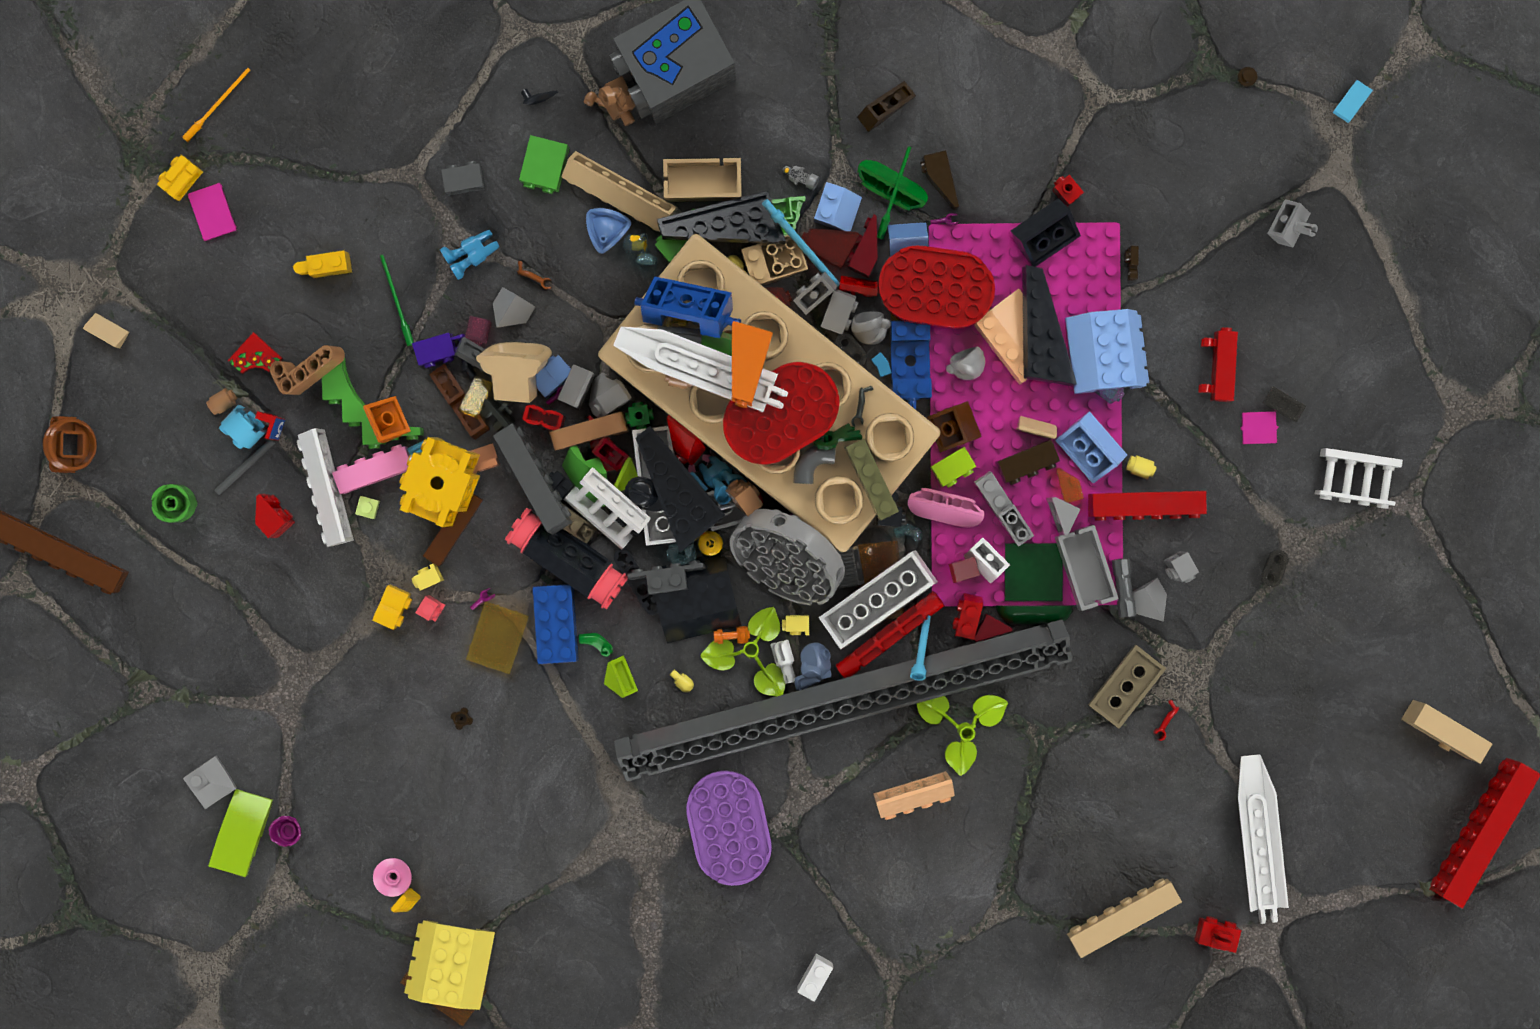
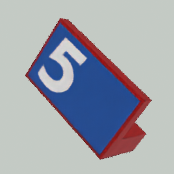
(275, 426)

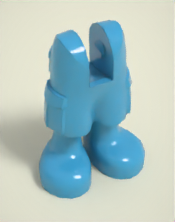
(474, 248)
(715, 475)

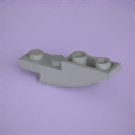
(1003, 508)

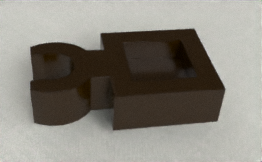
(1131, 257)

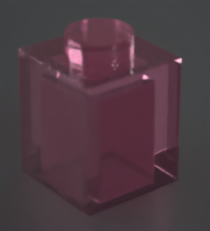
(478, 330)

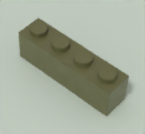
(871, 479)

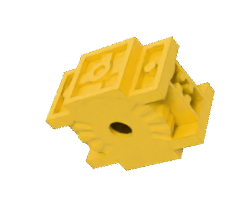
(423, 477)

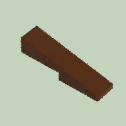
(454, 396)
(448, 536)

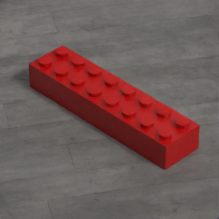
(1484, 831)

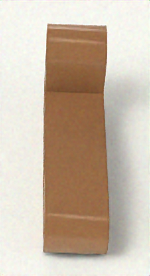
(296, 380)
(589, 431)

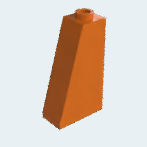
(748, 358)

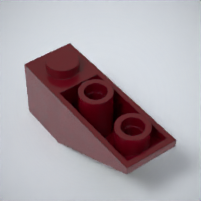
(866, 253)

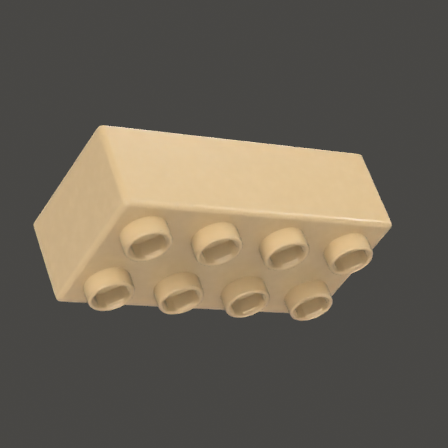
(891, 427)

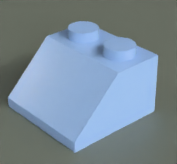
(837, 208)

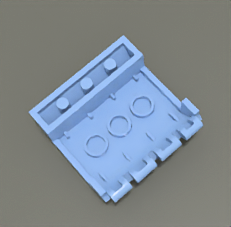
(1107, 350)

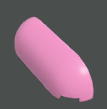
(945, 508)

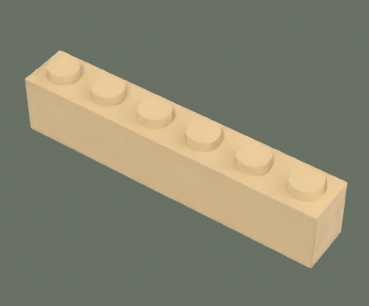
(616, 190)
(1124, 917)

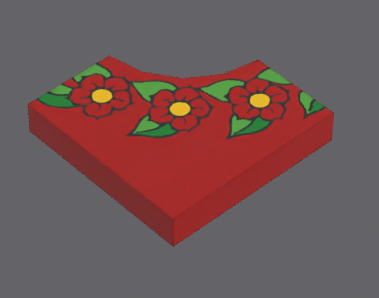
(254, 354)

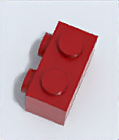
(968, 616)

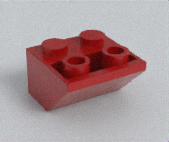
(271, 517)

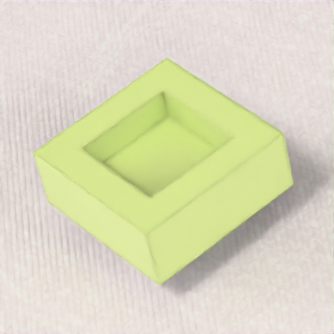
(367, 507)

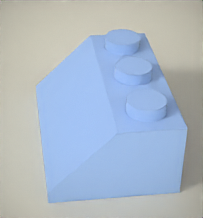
(1091, 447)

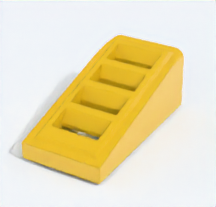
(406, 901)

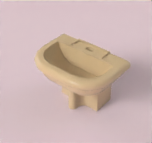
(514, 369)

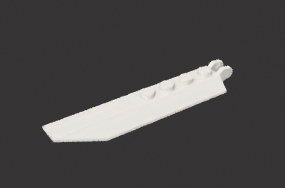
(692, 363)
(1261, 839)

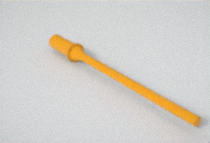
(198, 124)

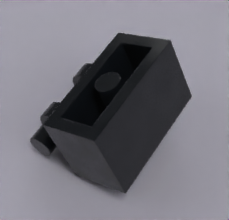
(895, 519)

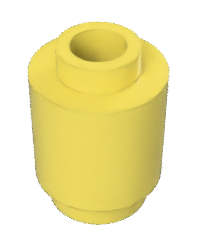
(1141, 467)

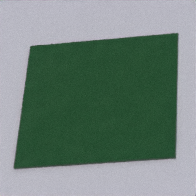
(1033, 572)

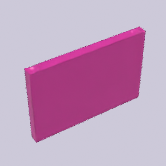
(212, 212)

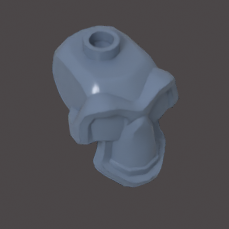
(815, 665)

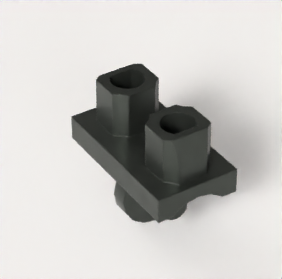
(500, 410)

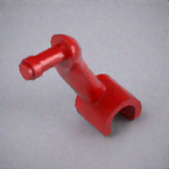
(1169, 716)

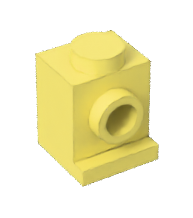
(427, 577)
(796, 624)

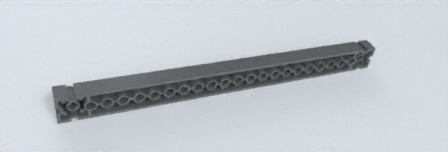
(842, 701)

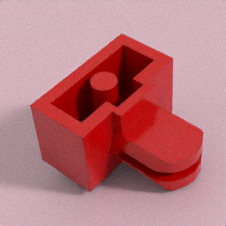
(1217, 934)

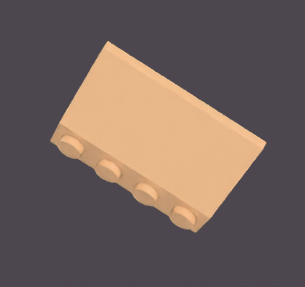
(1004, 333)
(914, 794)

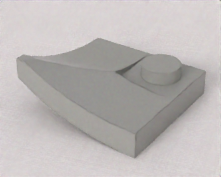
(210, 782)

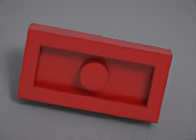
(865, 287)

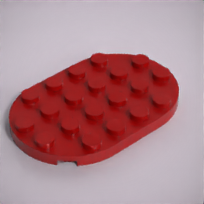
(936, 287)
(778, 432)

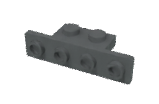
(666, 579)

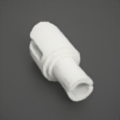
(784, 659)

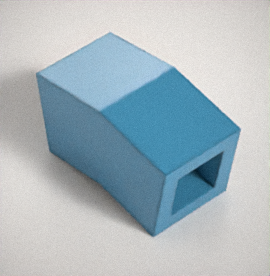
(881, 364)

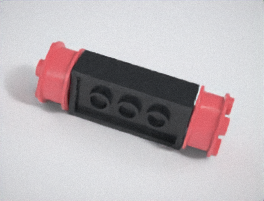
(567, 559)

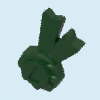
(831, 439)

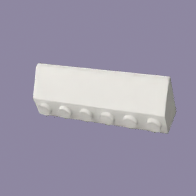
(325, 496)

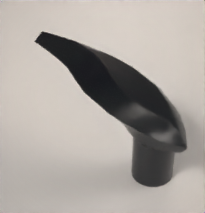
(538, 98)

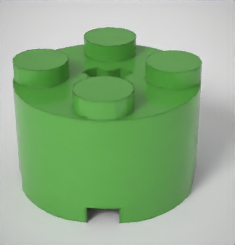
(163, 501)

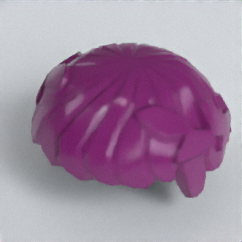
(285, 831)

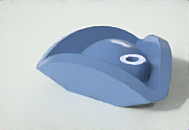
(606, 227)

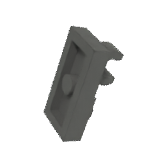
(469, 351)

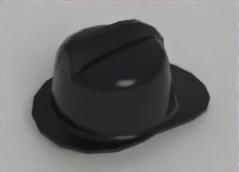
(643, 494)

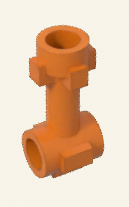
(742, 635)

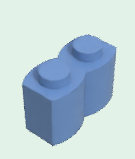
(552, 376)

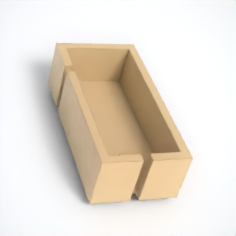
(702, 179)

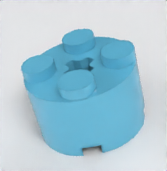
(242, 427)

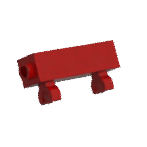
(1223, 365)

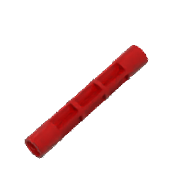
(890, 635)

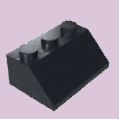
(1046, 232)

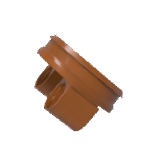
(54, 444)

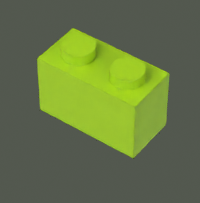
(953, 466)

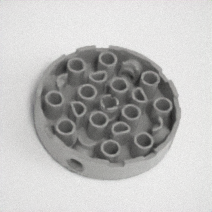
(787, 556)

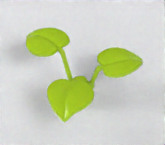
(764, 626)
(963, 753)

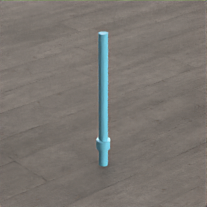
(778, 217)

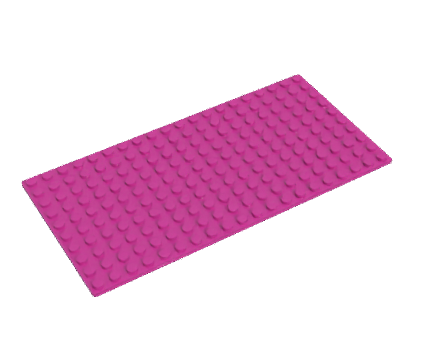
(1080, 281)

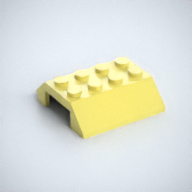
(449, 965)

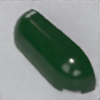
(1034, 613)

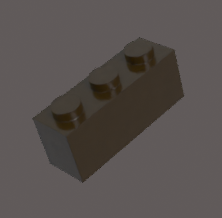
(1028, 462)

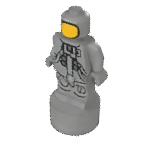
(797, 175)

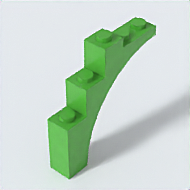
(337, 388)

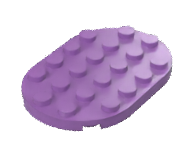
(729, 827)

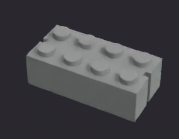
(1086, 567)

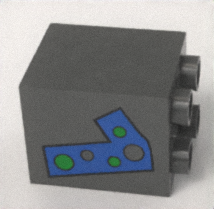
(673, 60)

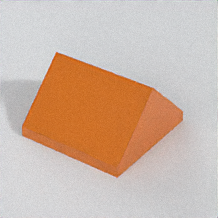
(386, 419)

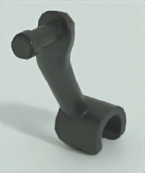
(861, 402)

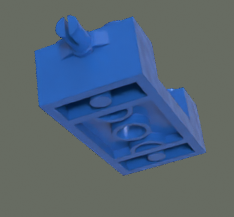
(707, 306)
(910, 381)

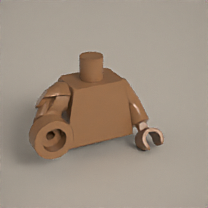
(615, 99)

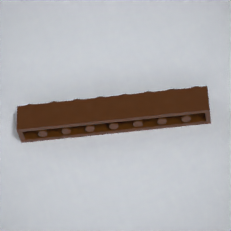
(61, 554)

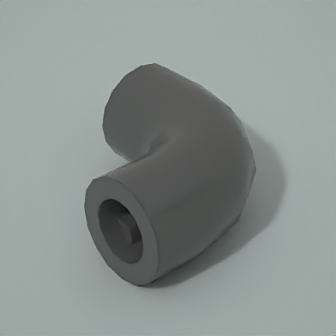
(809, 461)

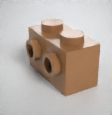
(744, 496)

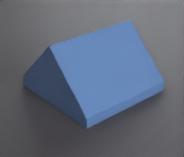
(907, 235)

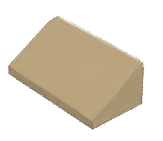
(106, 330)
(1037, 427)

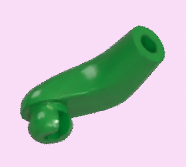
(597, 641)

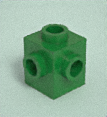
(646, 418)

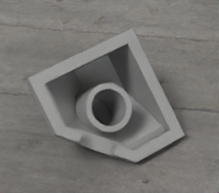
(607, 395)

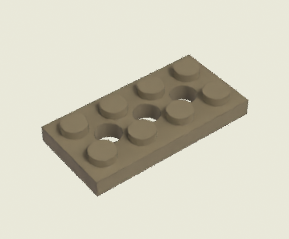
(1140, 686)

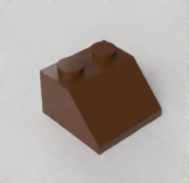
(956, 426)

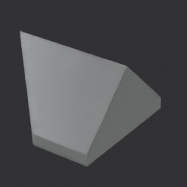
(511, 309)
(1151, 600)

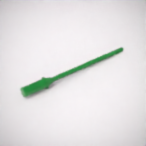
(886, 218)
(404, 326)

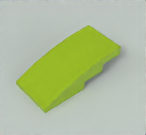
(240, 833)

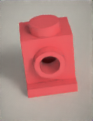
(430, 608)

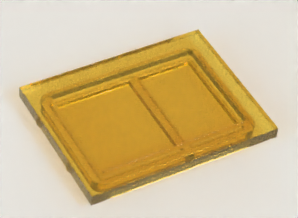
(497, 637)

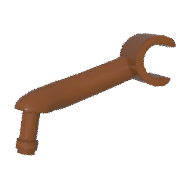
(533, 276)

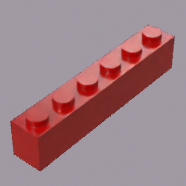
(1147, 503)

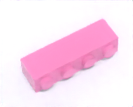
(371, 471)

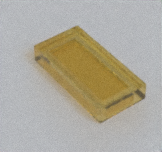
(475, 396)

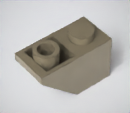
(580, 527)

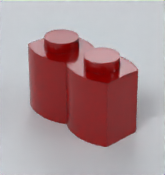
(539, 417)

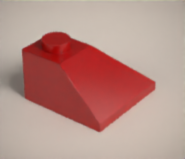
(684, 442)

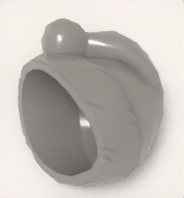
(870, 327)
(967, 364)

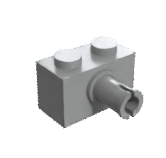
(1290, 223)

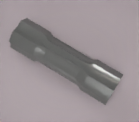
(1122, 574)

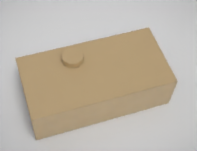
(1446, 731)

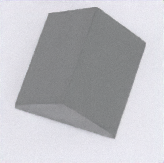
(576, 386)
(1063, 514)

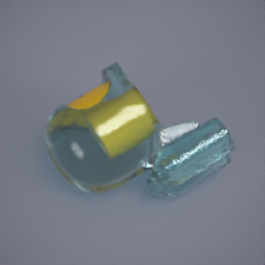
(637, 246)

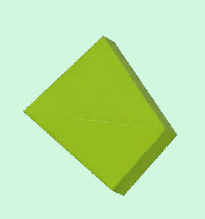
(626, 474)
(619, 677)

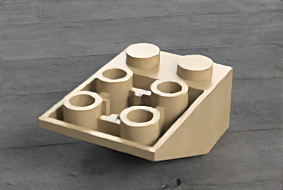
(773, 261)

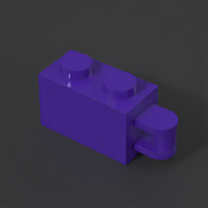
(436, 349)

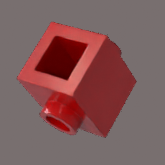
(1074, 190)

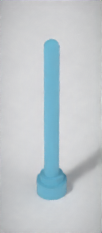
(918, 671)

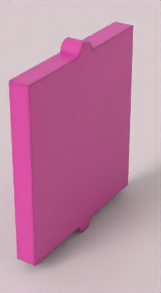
(1259, 428)

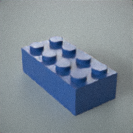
(555, 624)

